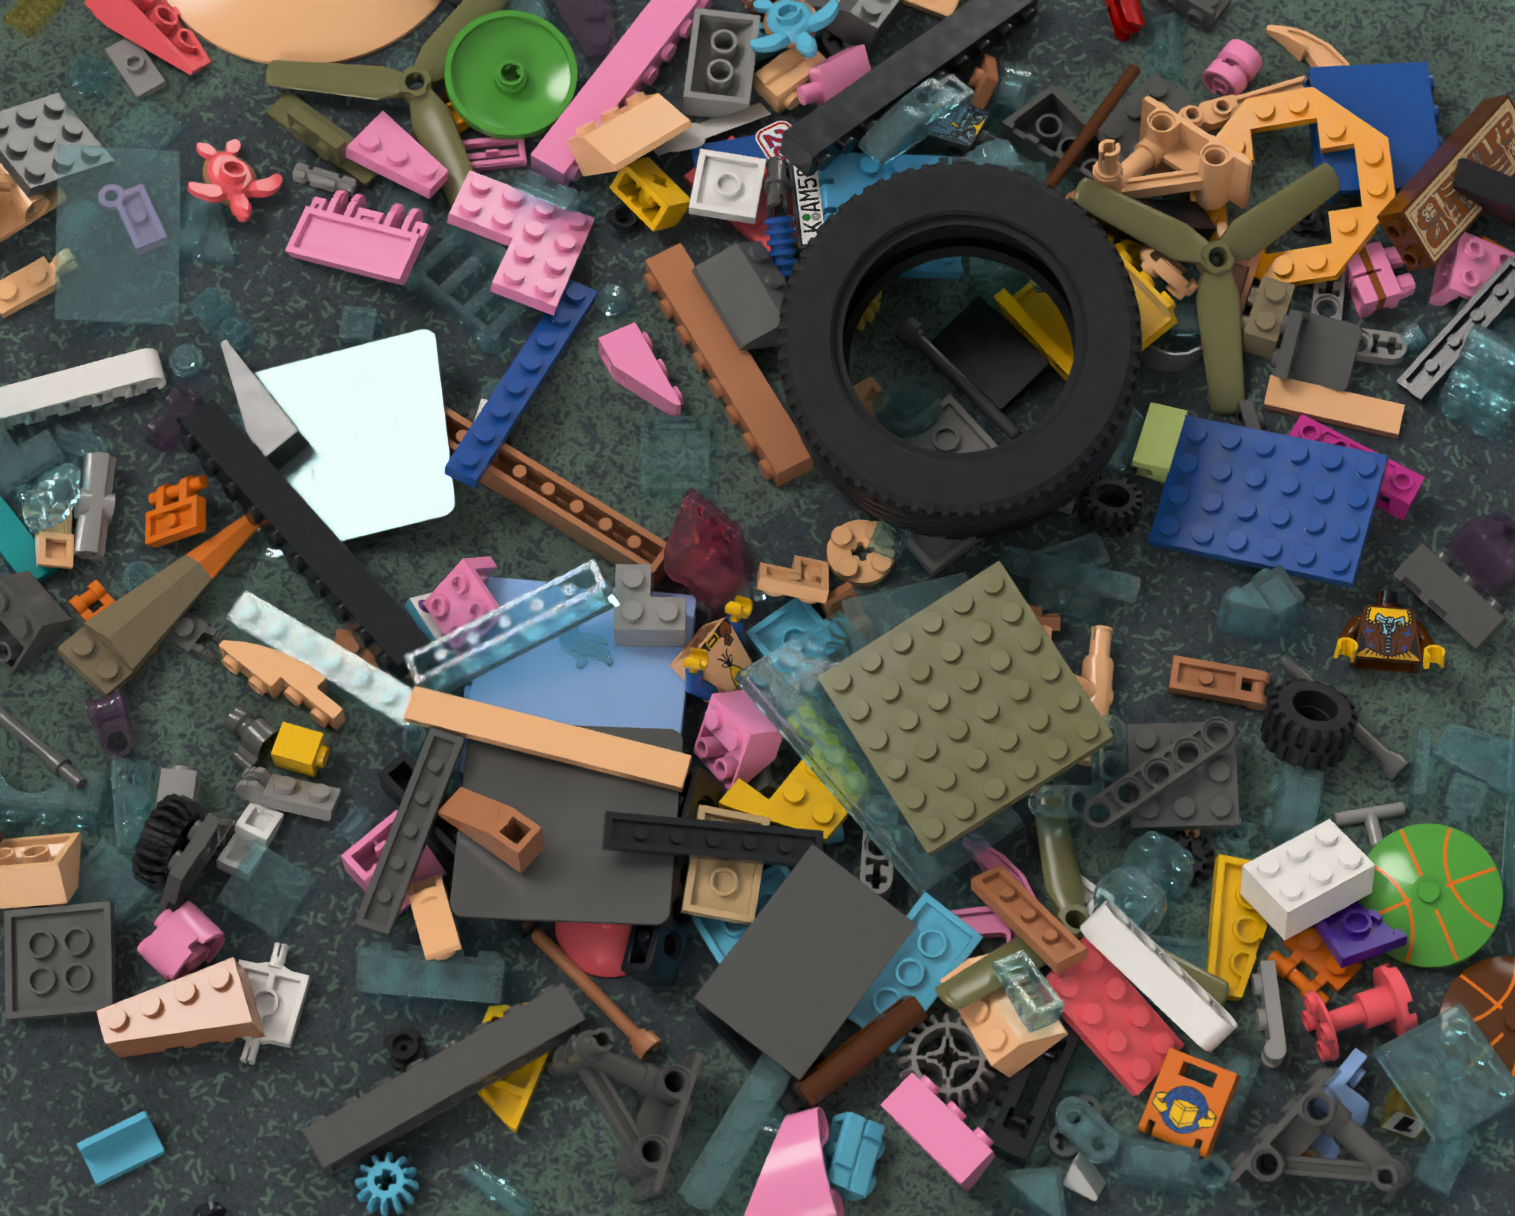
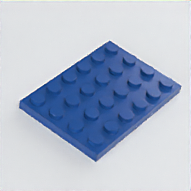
(1269, 501)

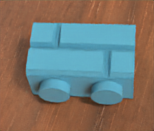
(852, 1154)

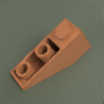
(495, 827)

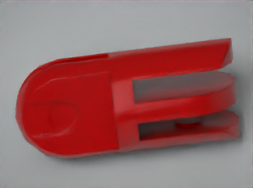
(1125, 18)

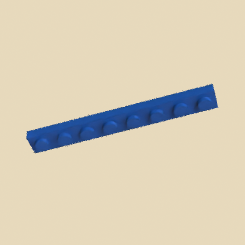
(519, 386)

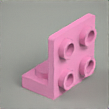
(1466, 268)
(462, 594)

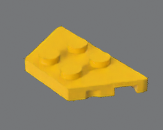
(513, 1093)

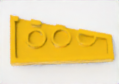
(1233, 927)

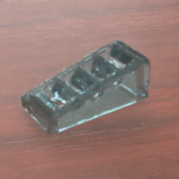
(1034, 1012)

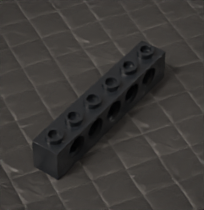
(657, 951)

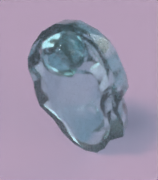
(52, 497)

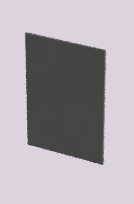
(805, 962)

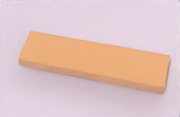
(1334, 406)

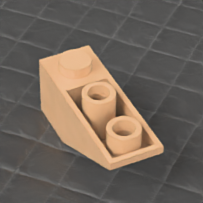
(434, 918)

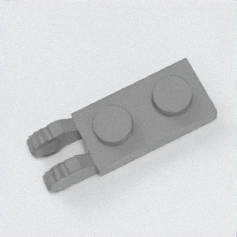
(288, 794)

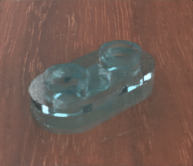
(1087, 1130)

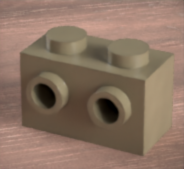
(1262, 326)

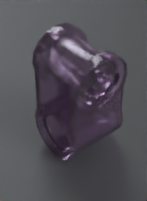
(112, 721)

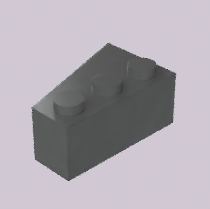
(1452, 596)

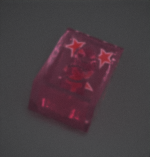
(705, 551)

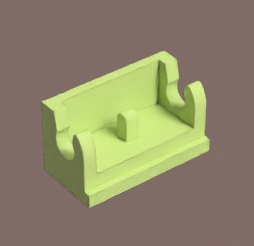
(1158, 441)

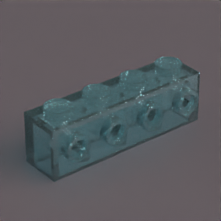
(410, 975)

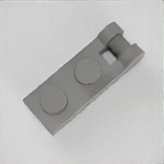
(1269, 1016)

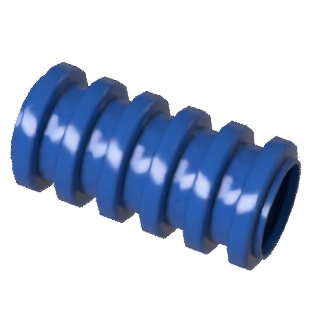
(782, 243)

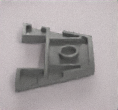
(187, 865)

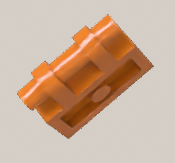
(173, 518)
(1314, 954)

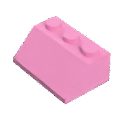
(940, 1130)

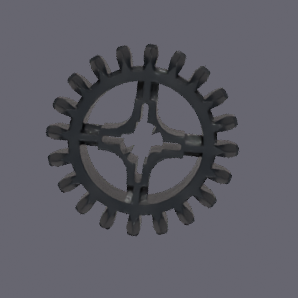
(162, 837)

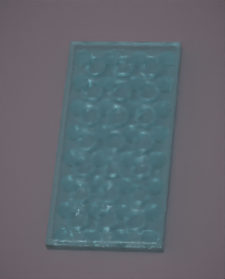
(798, 706)

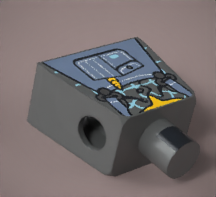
(959, 132)

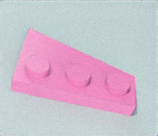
(397, 156)

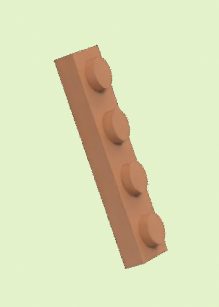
(1029, 919)

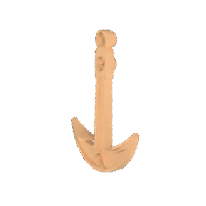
(1298, 44)

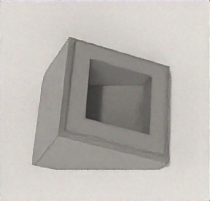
(1084, 1178)

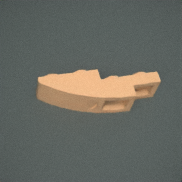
(274, 671)

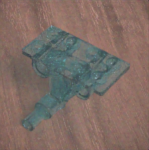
(1482, 379)

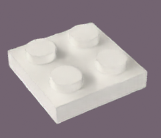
(727, 186)

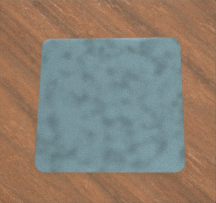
(371, 434)

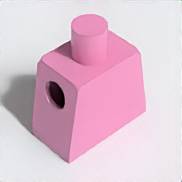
(834, 75)

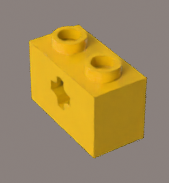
(650, 194)

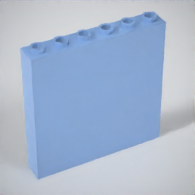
(545, 683)

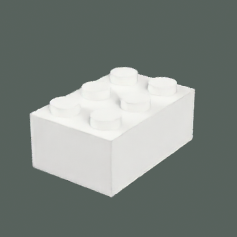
(1307, 879)

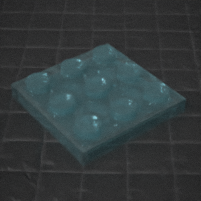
(1448, 1074)

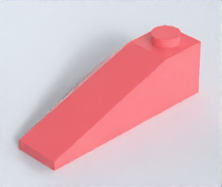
(154, 28)

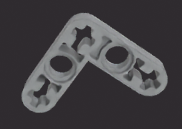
(1368, 335)

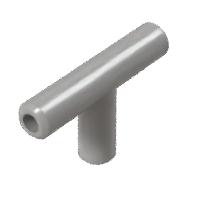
(1371, 818)

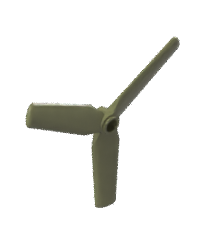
(429, 114)
(1217, 293)
(1067, 898)

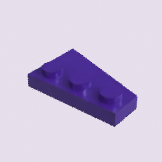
(1358, 934)

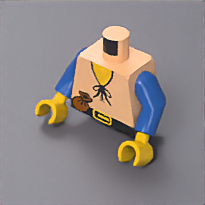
(715, 653)

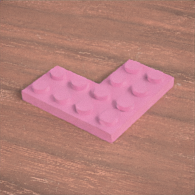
(540, 239)

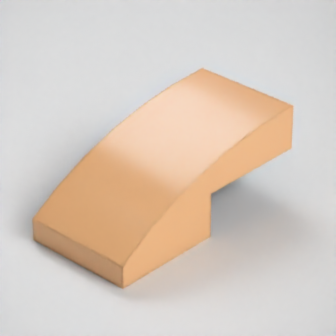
(56, 545)

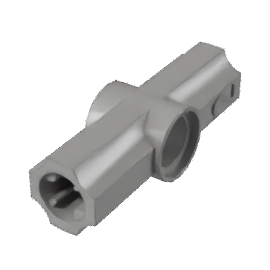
(95, 506)

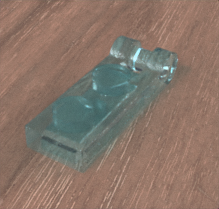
(130, 801)

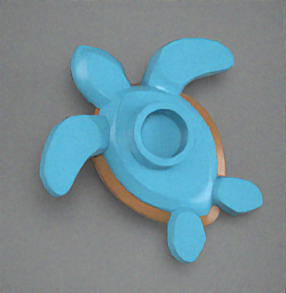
(792, 25)

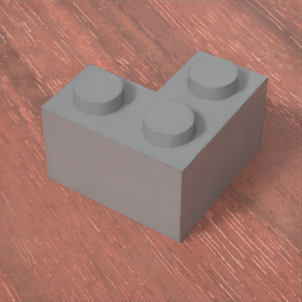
(644, 618)

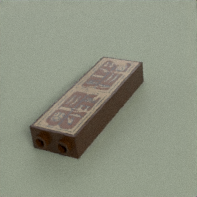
(1427, 211)

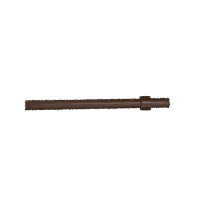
(1093, 125)

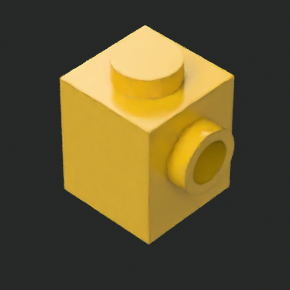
(300, 750)

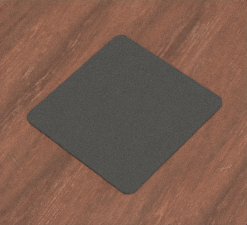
(572, 874)

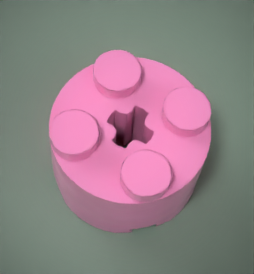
(181, 942)

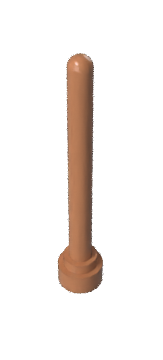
(640, 1039)

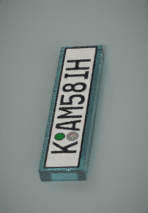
(806, 205)

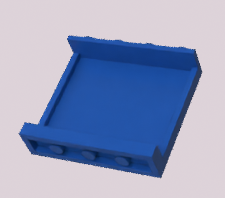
(1391, 100)

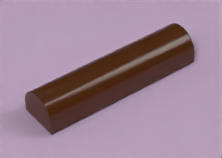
(859, 1051)

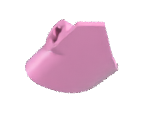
(795, 1171)

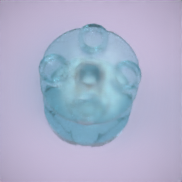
(1152, 874)

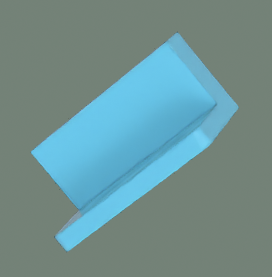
(121, 1148)

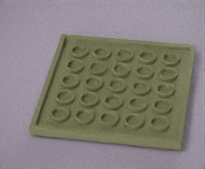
(965, 708)

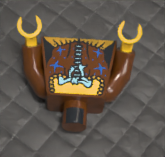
(1388, 638)

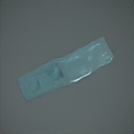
(913, 116)

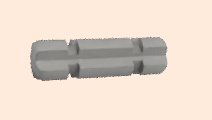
(324, 179)

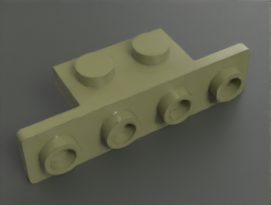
(319, 134)

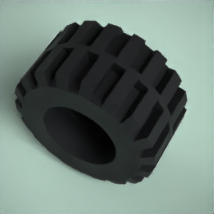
(1308, 724)

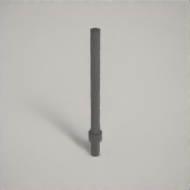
(55, 761)

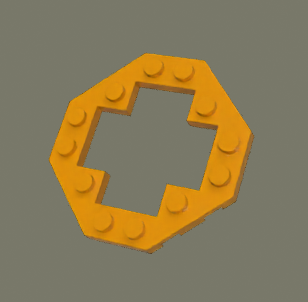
(1337, 132)

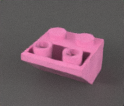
(736, 738)
(364, 855)

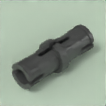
(777, 186)

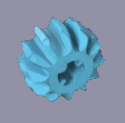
(397, 1192)

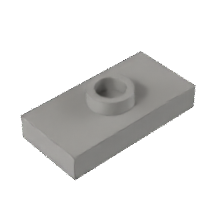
(135, 68)

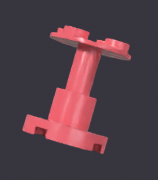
(1371, 1008)

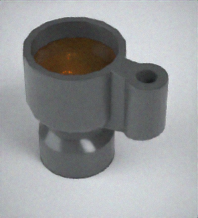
(255, 737)

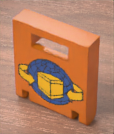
(1187, 1109)

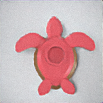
(231, 180)

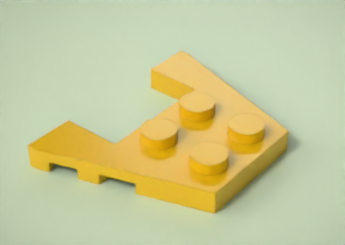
(797, 803)

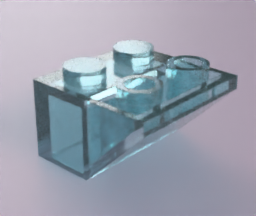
(1262, 606)

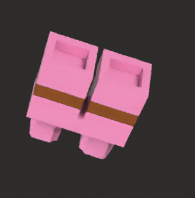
(1372, 279)

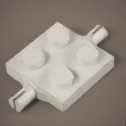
(278, 998)

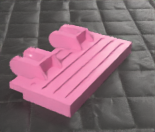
(358, 239)

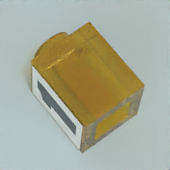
(1399, 1116)

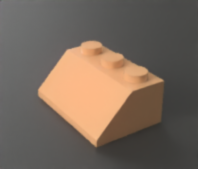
(626, 133)
(39, 870)
(1001, 1031)

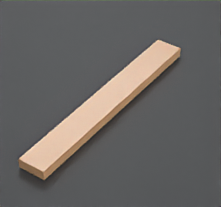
(548, 738)

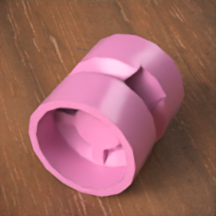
(1233, 69)

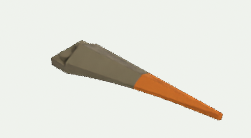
(126, 633)

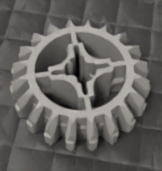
(912, 1062)

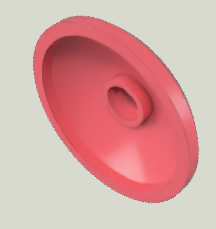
(594, 946)

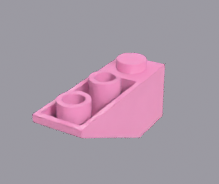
(632, 364)

